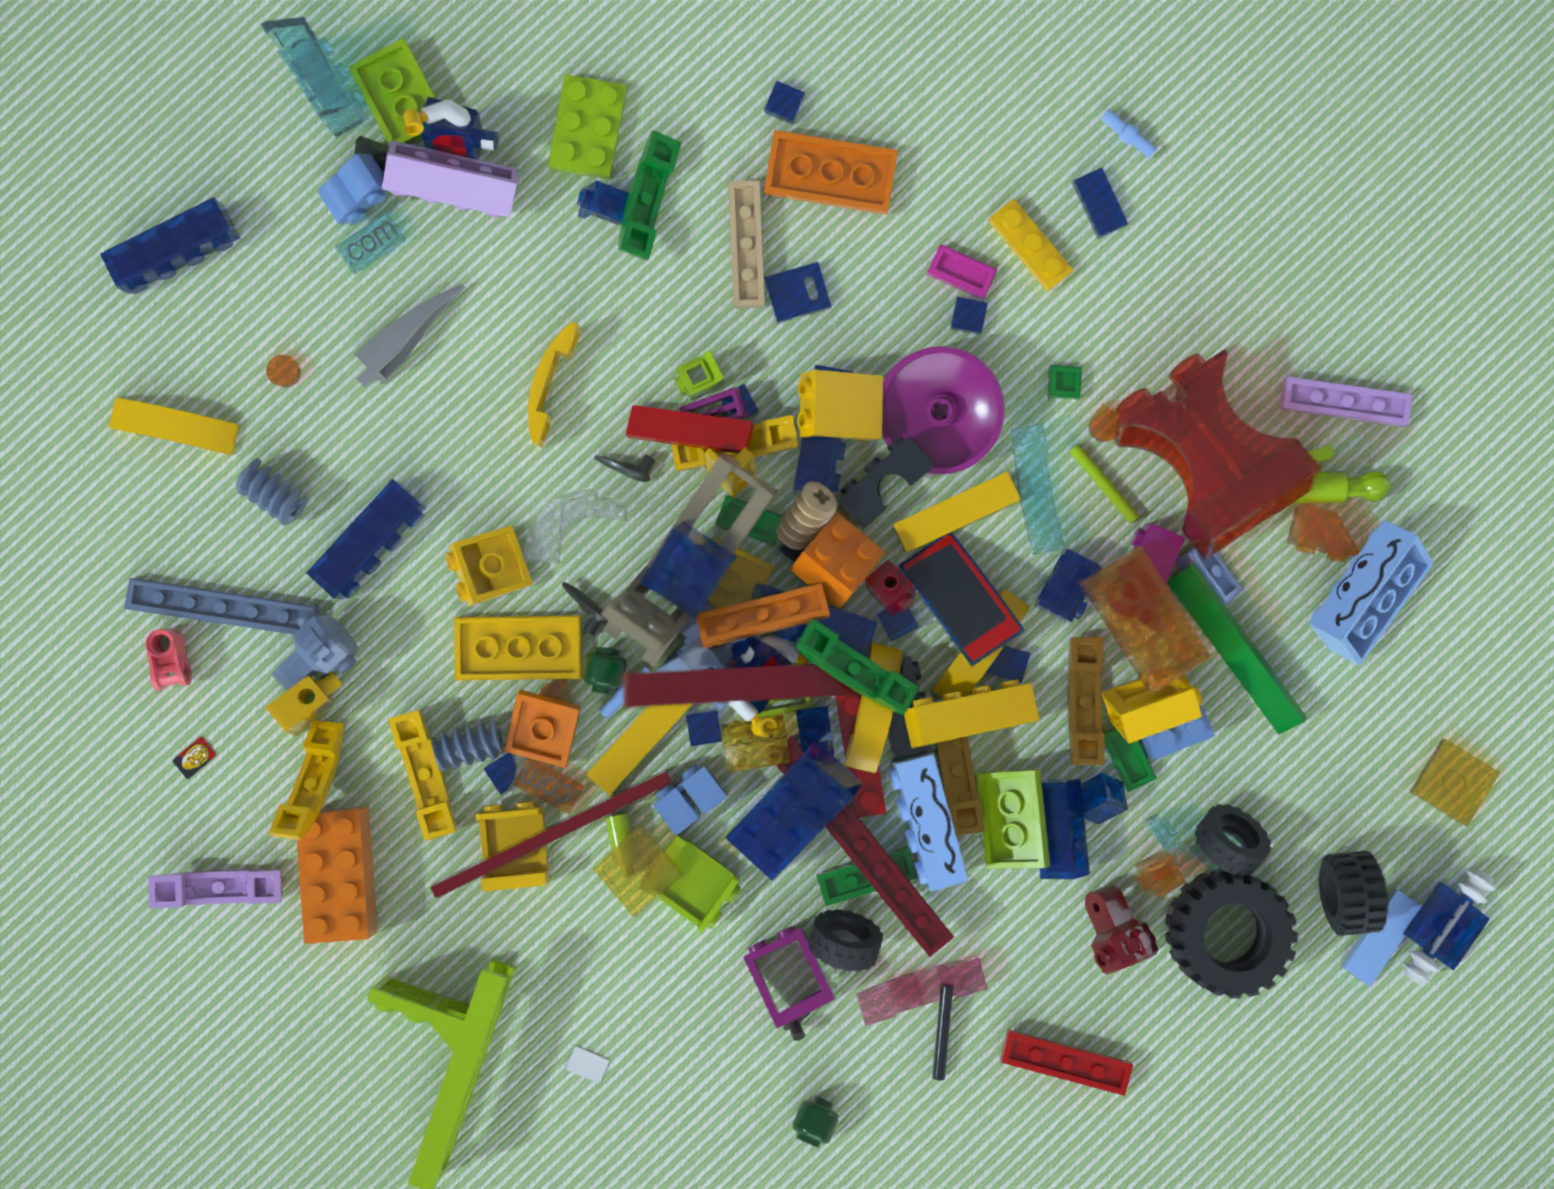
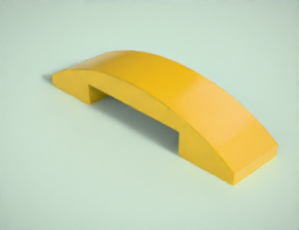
(562, 345)
(174, 425)
(767, 438)
(959, 674)
(872, 719)
(425, 777)
(312, 783)

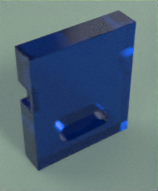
(790, 295)

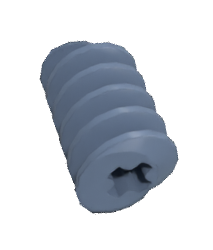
(269, 494)
(466, 746)

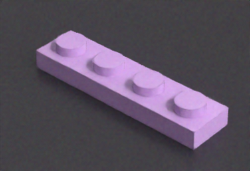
(1346, 401)

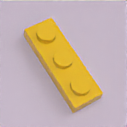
(1030, 245)

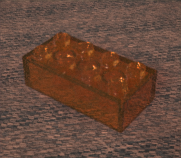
(1144, 619)

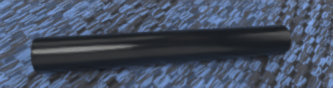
(942, 1032)

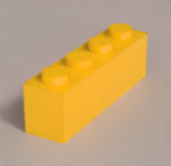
(970, 714)

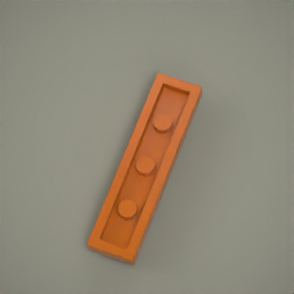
(762, 615)

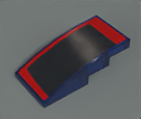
(961, 598)

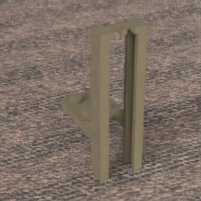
(644, 619)

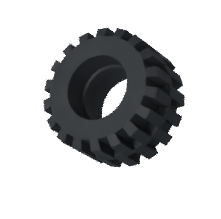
(1353, 893)

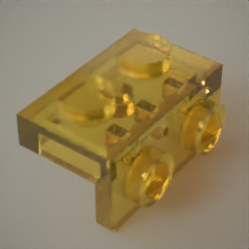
(747, 751)

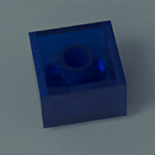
(688, 569)

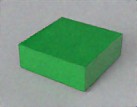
(1064, 382)

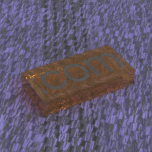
(549, 785)

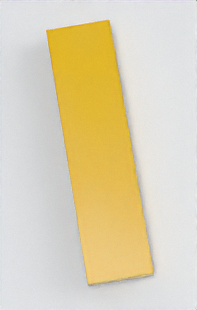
(956, 512)
(634, 745)

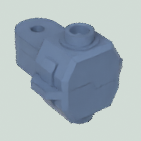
(319, 646)

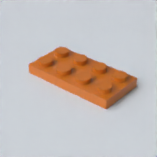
(830, 172)

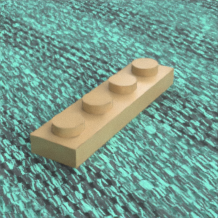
(746, 244)

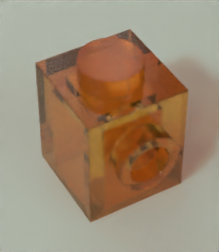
(1159, 874)

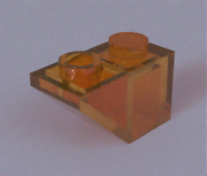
(1321, 531)

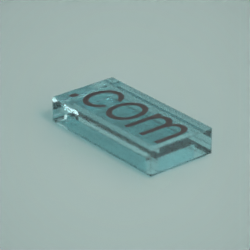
(370, 243)

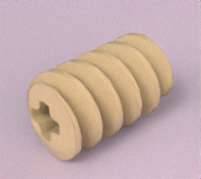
(806, 516)

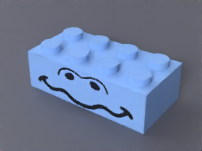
(1371, 592)
(929, 821)

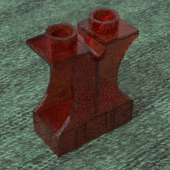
(1227, 468)

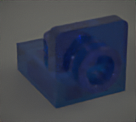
(602, 202)

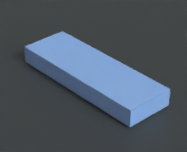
(1376, 949)

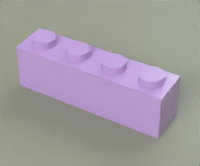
(450, 179)

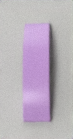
(215, 887)

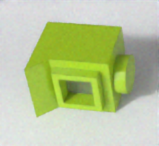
(699, 376)

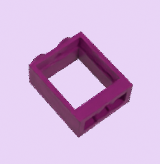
(804, 1007)

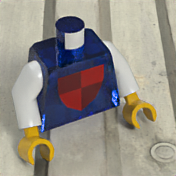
(450, 128)
(761, 652)

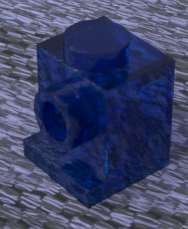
(815, 725)

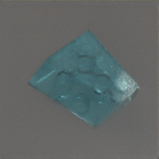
(317, 73)

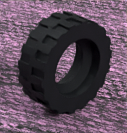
(1225, 852)
(852, 955)

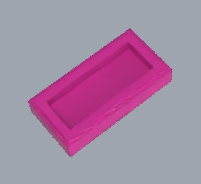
(962, 272)

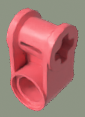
(169, 661)

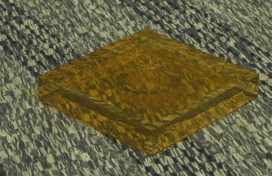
(1454, 782)
(638, 871)

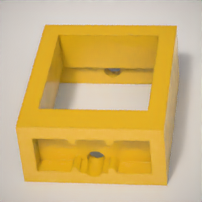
(1145, 713)

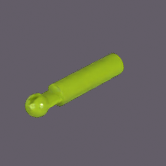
(1336, 487)

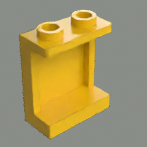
(840, 405)
(504, 827)

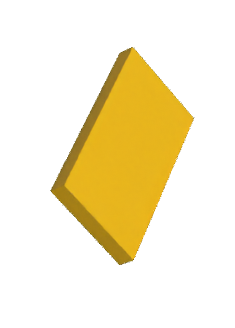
(518, 647)

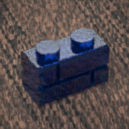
(1062, 593)

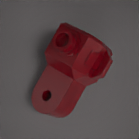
(1119, 937)

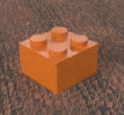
(838, 559)

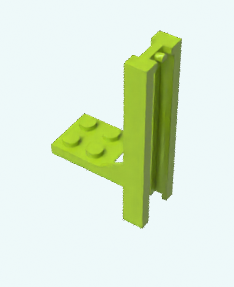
(468, 1034)

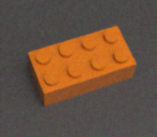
(337, 877)

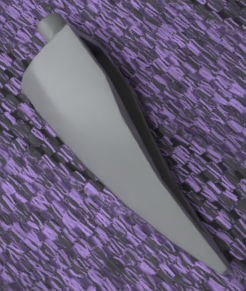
(395, 343)

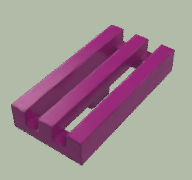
(738, 404)

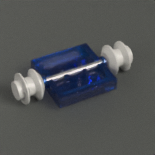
(1447, 926)

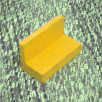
(733, 483)

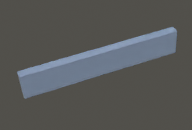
(215, 606)

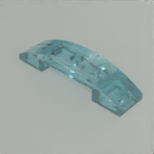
(1036, 490)

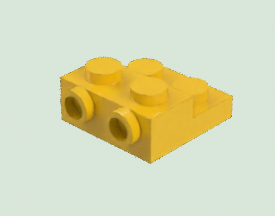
(488, 566)

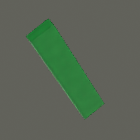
(1236, 649)

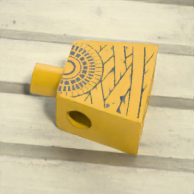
(291, 707)

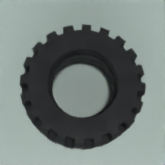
(1266, 955)

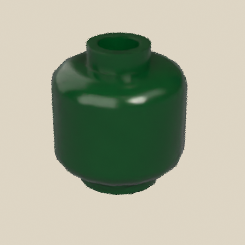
(604, 669)
(815, 1122)

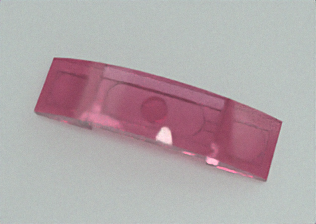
(920, 988)

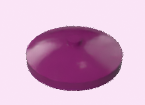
(946, 404)

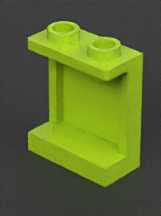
(702, 886)

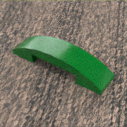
(646, 195)
(854, 669)

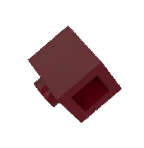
(891, 588)

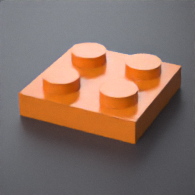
(542, 728)

